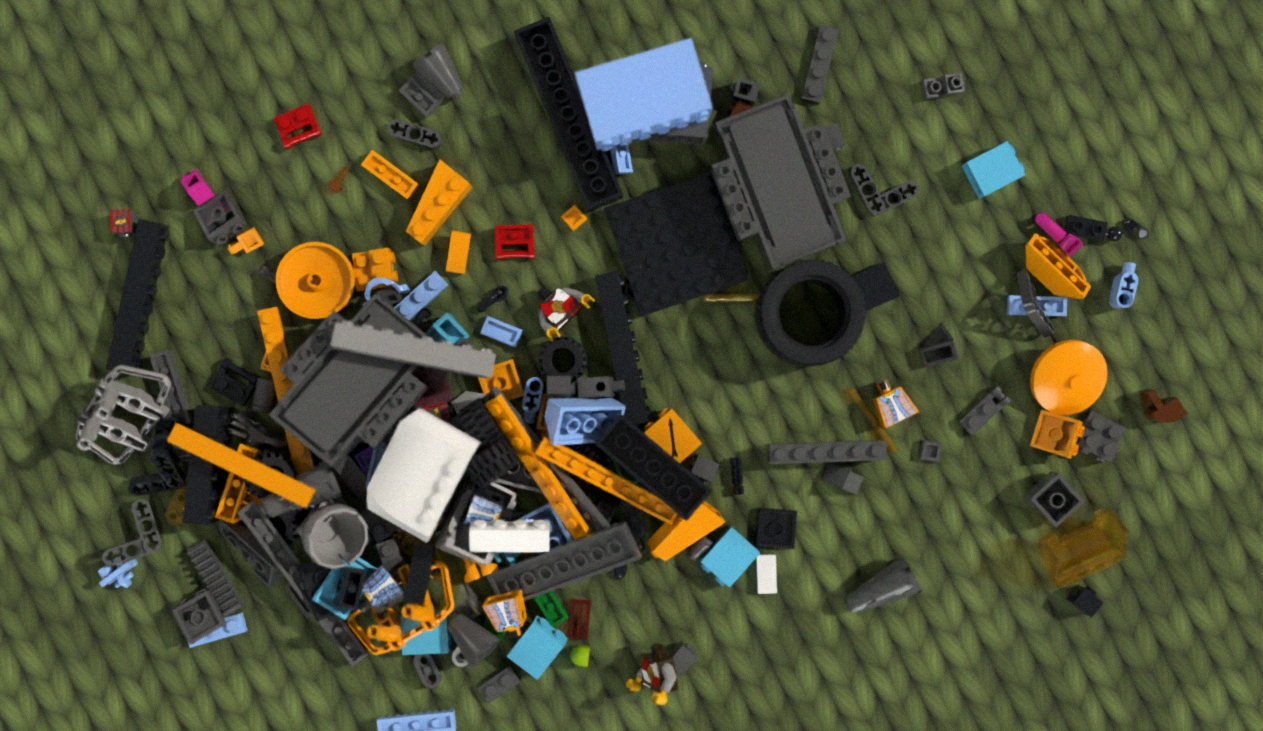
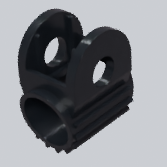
(162, 435)

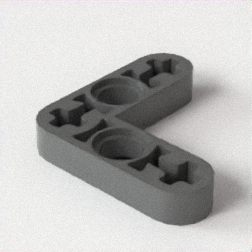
(881, 199)
(1031, 305)
(140, 543)

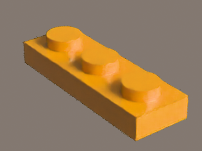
(390, 174)

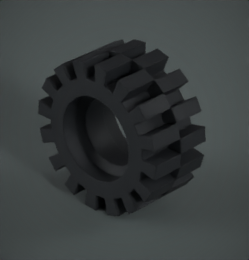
(588, 451)

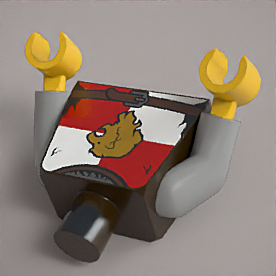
(559, 308)
(657, 674)

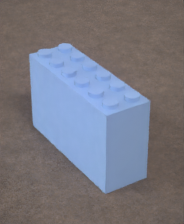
(644, 94)

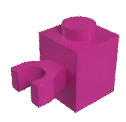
(197, 187)

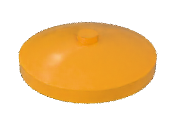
(315, 280)
(1068, 377)

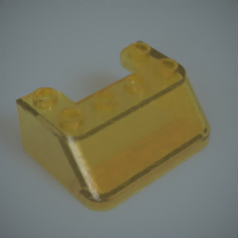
(1085, 550)

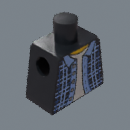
(485, 506)

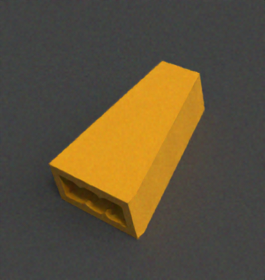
(676, 537)

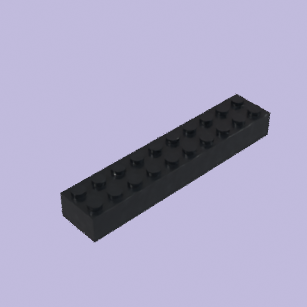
(567, 114)

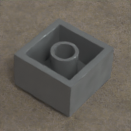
(1053, 499)

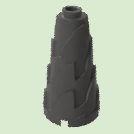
(317, 478)
(886, 586)

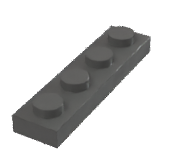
(819, 64)

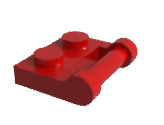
(294, 121)
(514, 236)

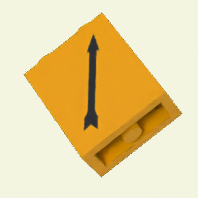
(672, 435)

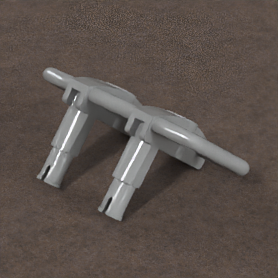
(101, 422)

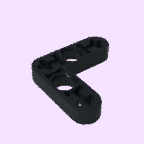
(144, 484)

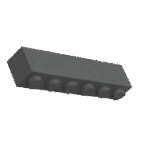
(826, 451)

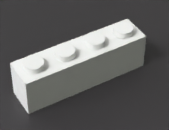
(509, 536)

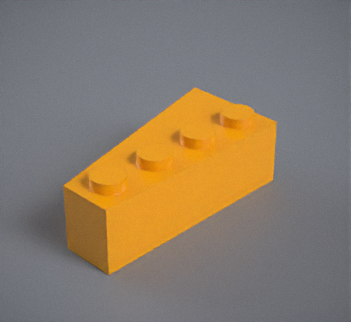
(438, 201)

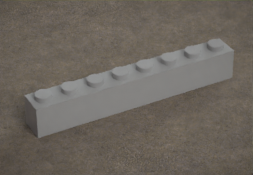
(413, 350)

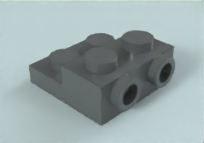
(220, 218)
(1100, 437)
(199, 616)

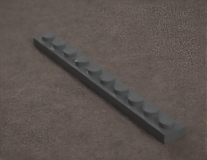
(588, 511)
(286, 563)

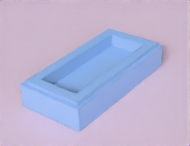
(501, 331)

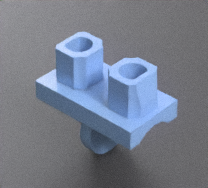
(109, 575)

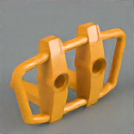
(390, 627)

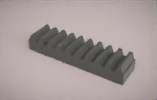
(176, 399)
(215, 577)

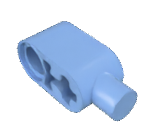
(1129, 287)
(529, 415)

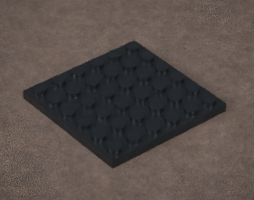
(676, 244)

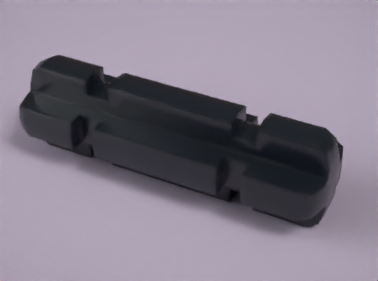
(737, 478)

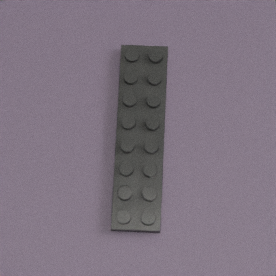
(567, 563)

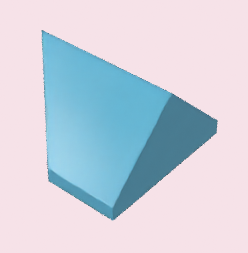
(447, 329)

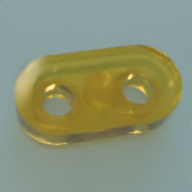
(176, 505)

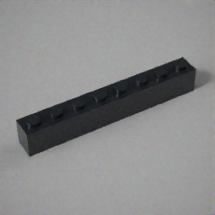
(138, 294)
(621, 346)

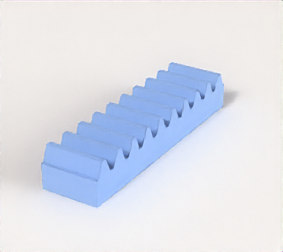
(428, 721)

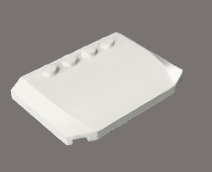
(419, 473)

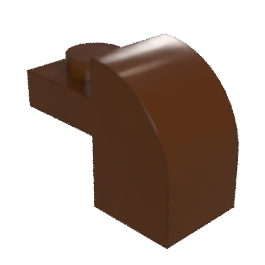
(1161, 411)

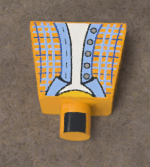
(892, 404)
(506, 612)

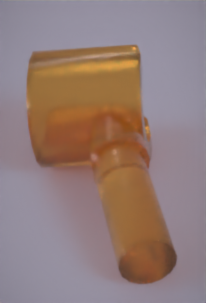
(335, 184)

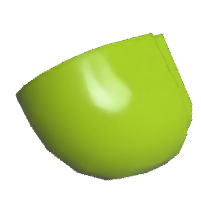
(580, 655)

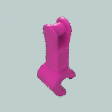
(1068, 243)

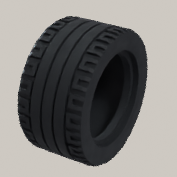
(849, 303)

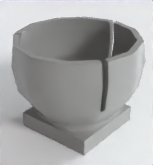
(333, 533)

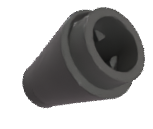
(700, 547)

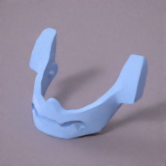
(400, 288)

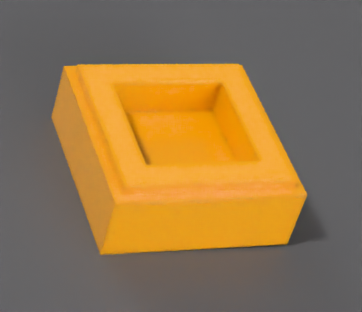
(574, 217)

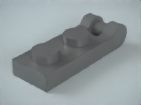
(984, 410)

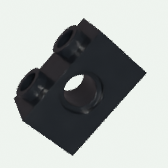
(349, 587)

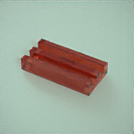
(577, 635)

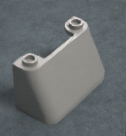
(455, 535)

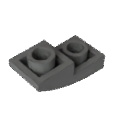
(942, 86)

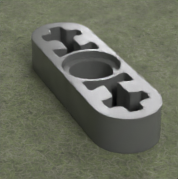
(400, 135)

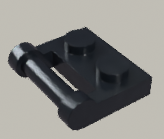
(232, 387)

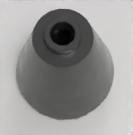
(440, 71)
(471, 638)

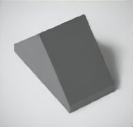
(842, 478)

